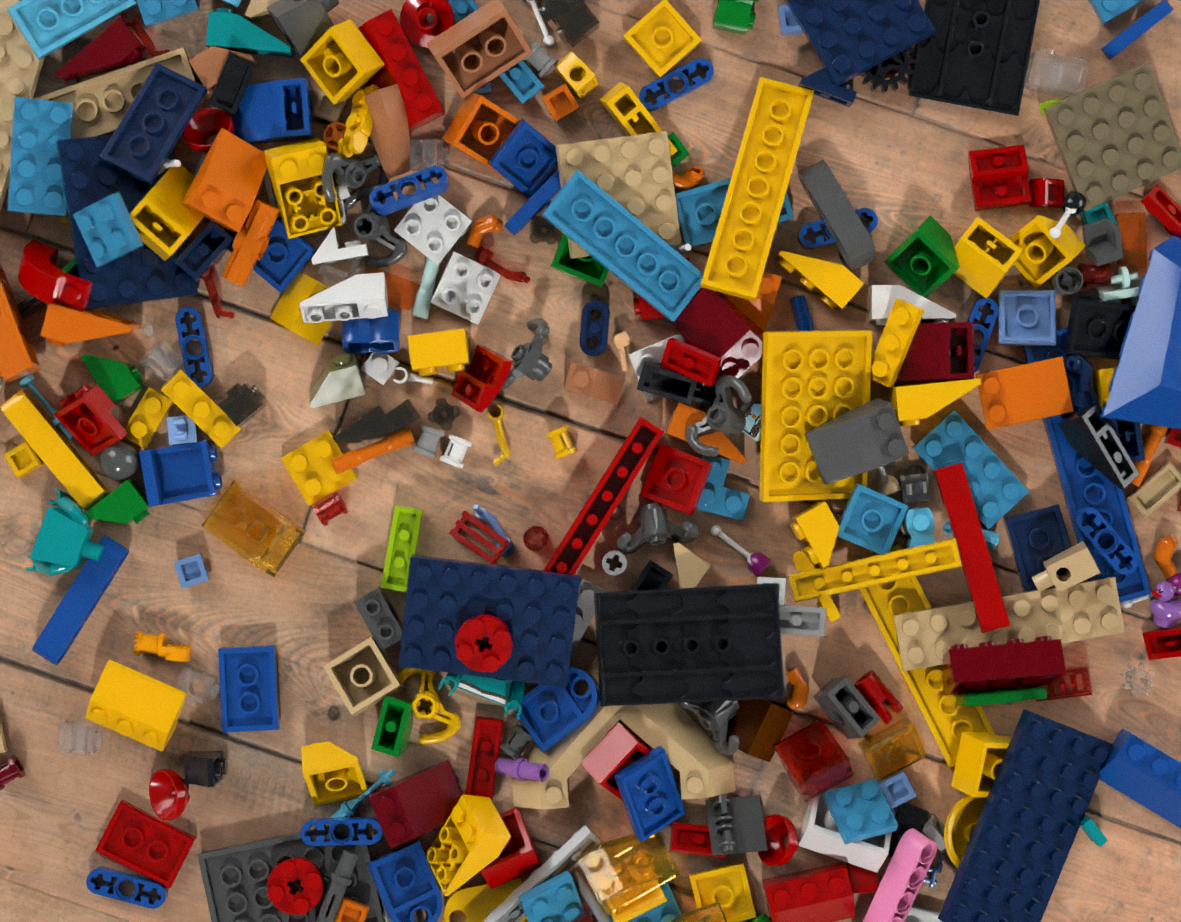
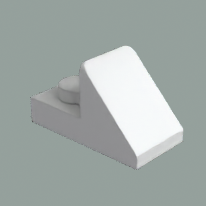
(331, 252)

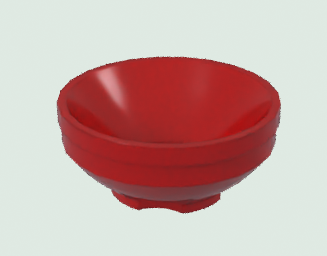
(205, 124)
(168, 794)
(776, 830)

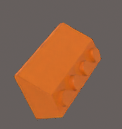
(16, 349)

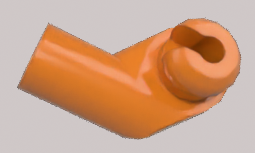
(689, 179)
(481, 227)
(1164, 553)
(800, 691)

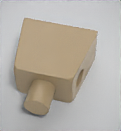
(1079, 568)

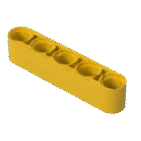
(54, 449)

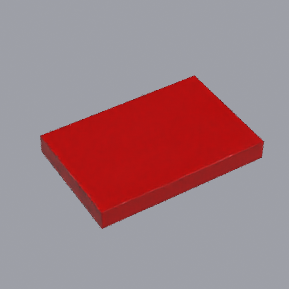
(145, 844)

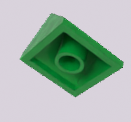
(581, 268)

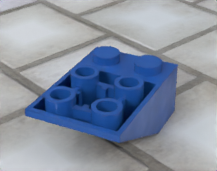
(275, 112)

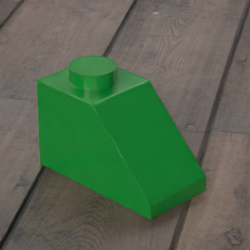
(115, 377)
(122, 505)
(393, 726)

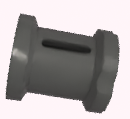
(517, 742)

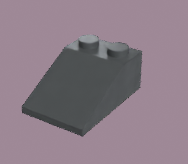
(857, 441)

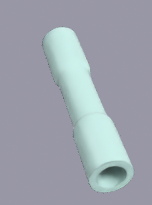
(425, 293)

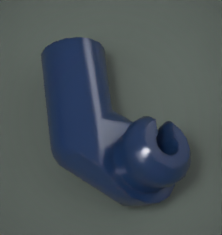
(1082, 370)

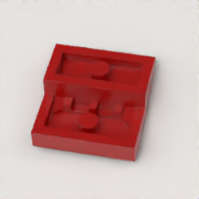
(999, 177)
(483, 380)

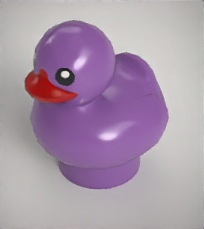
(1164, 607)

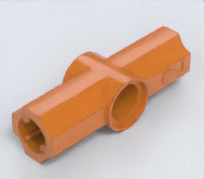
(250, 242)

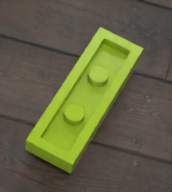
(401, 545)

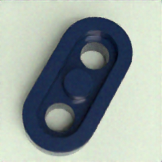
(594, 328)

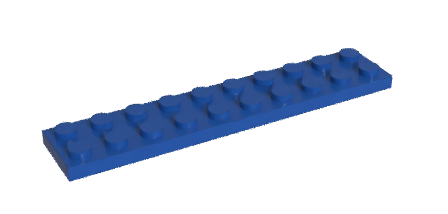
(1088, 487)

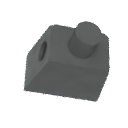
(302, 21)

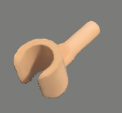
(621, 340)

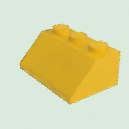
(135, 705)

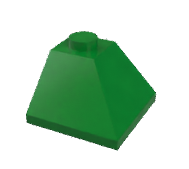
(925, 258)

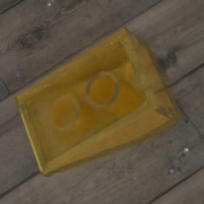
(253, 529)
(627, 869)

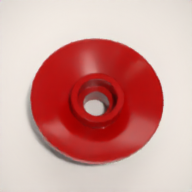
(414, 20)

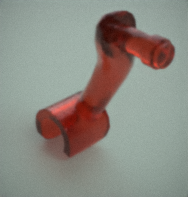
(145, 38)
(484, 257)
(214, 297)

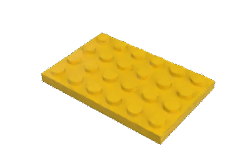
(804, 385)

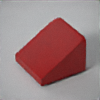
(1046, 193)
(862, 879)

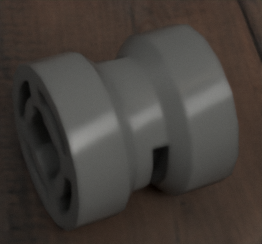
(1071, 278)

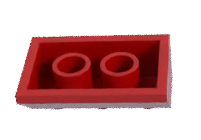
(810, 895)

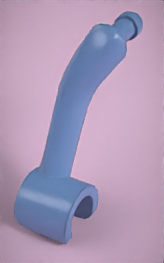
(484, 515)

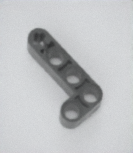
(838, 215)

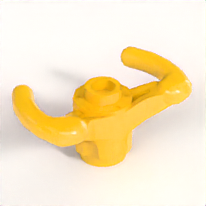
(428, 703)

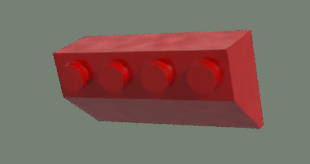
(401, 68)

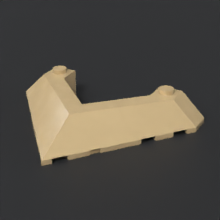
(687, 746)

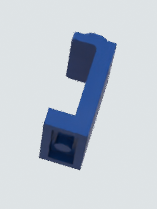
(180, 473)

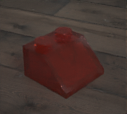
(813, 760)

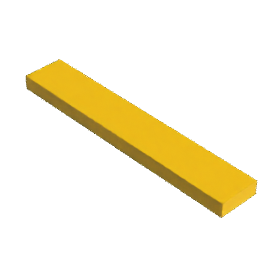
(875, 570)

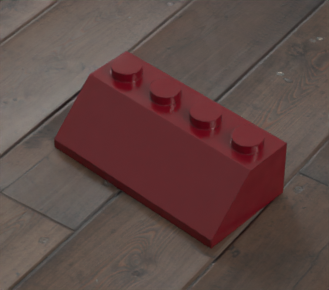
(1003, 665)

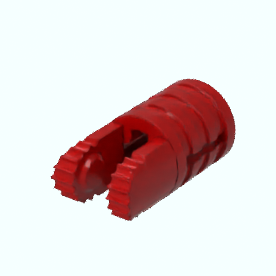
(875, 693)

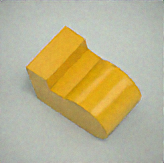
(576, 75)

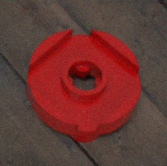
(490, 658)
(280, 892)

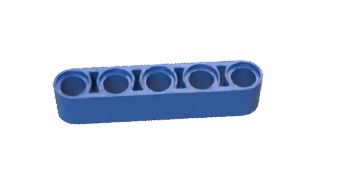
(80, 602)

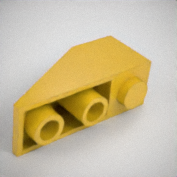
(827, 278)

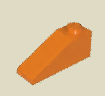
(685, 415)

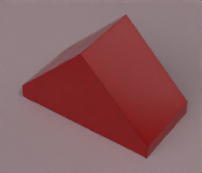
(1163, 642)

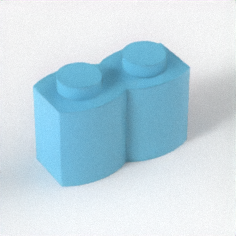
(918, 527)

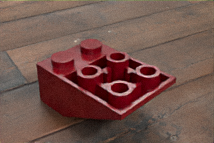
(940, 353)

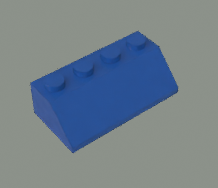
(1144, 776)

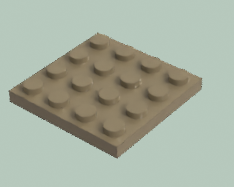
(1115, 136)

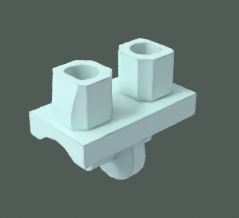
(1124, 289)

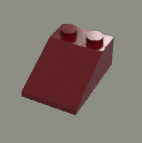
(721, 329)
(416, 803)

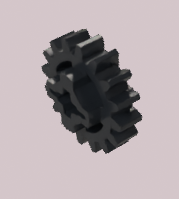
(894, 66)

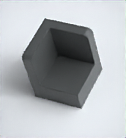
(1102, 242)

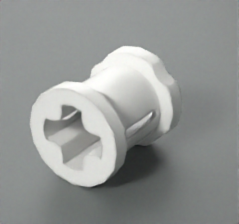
(455, 451)

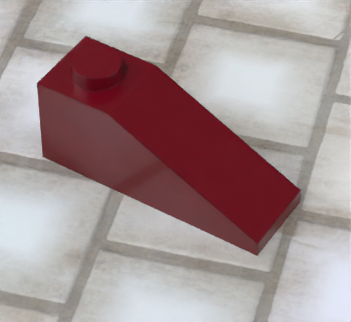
(108, 51)

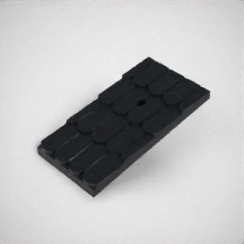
(976, 53)
(713, 638)

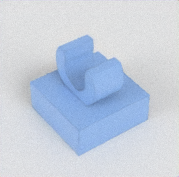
(181, 430)

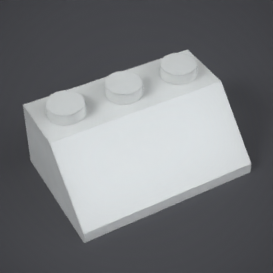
(822, 836)

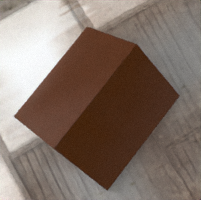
(759, 726)

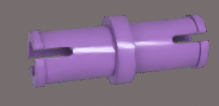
(522, 769)

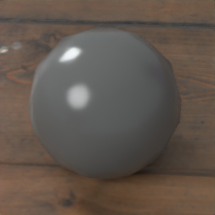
(119, 461)

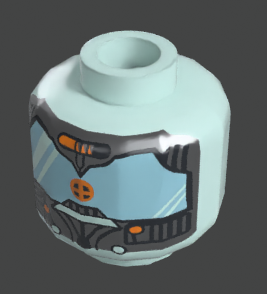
(753, 419)

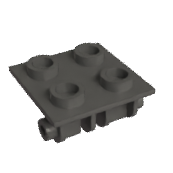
(736, 825)

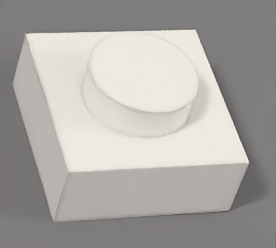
(380, 367)

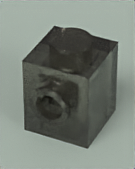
(242, 403)

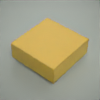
(23, 459)

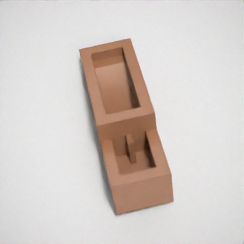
(390, 129)

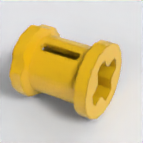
(561, 442)

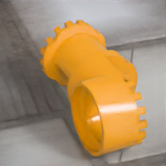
(158, 645)

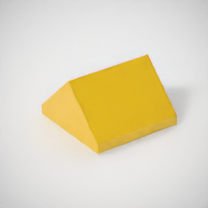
(288, 309)

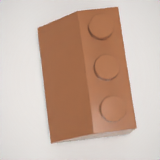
(479, 48)

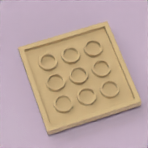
(632, 172)

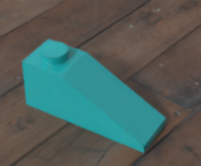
(240, 35)

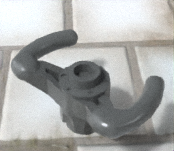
(349, 172)
(376, 227)
(529, 358)
(721, 415)
(656, 529)
(715, 716)

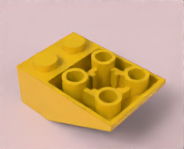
(297, 185)
(161, 216)
(467, 842)

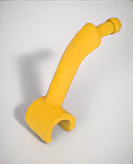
(500, 436)

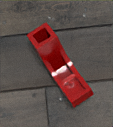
(46, 282)

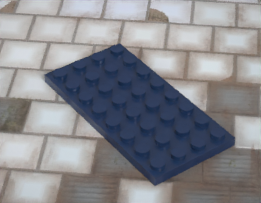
(1026, 823)

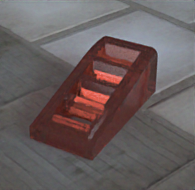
(1075, 692)

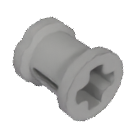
(541, 59)
(428, 441)
(617, 570)

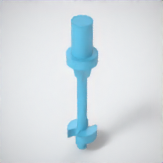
(27, 382)
(348, 807)

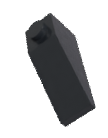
(1099, 444)

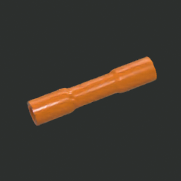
(1150, 446)
(357, 457)

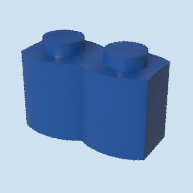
(372, 335)

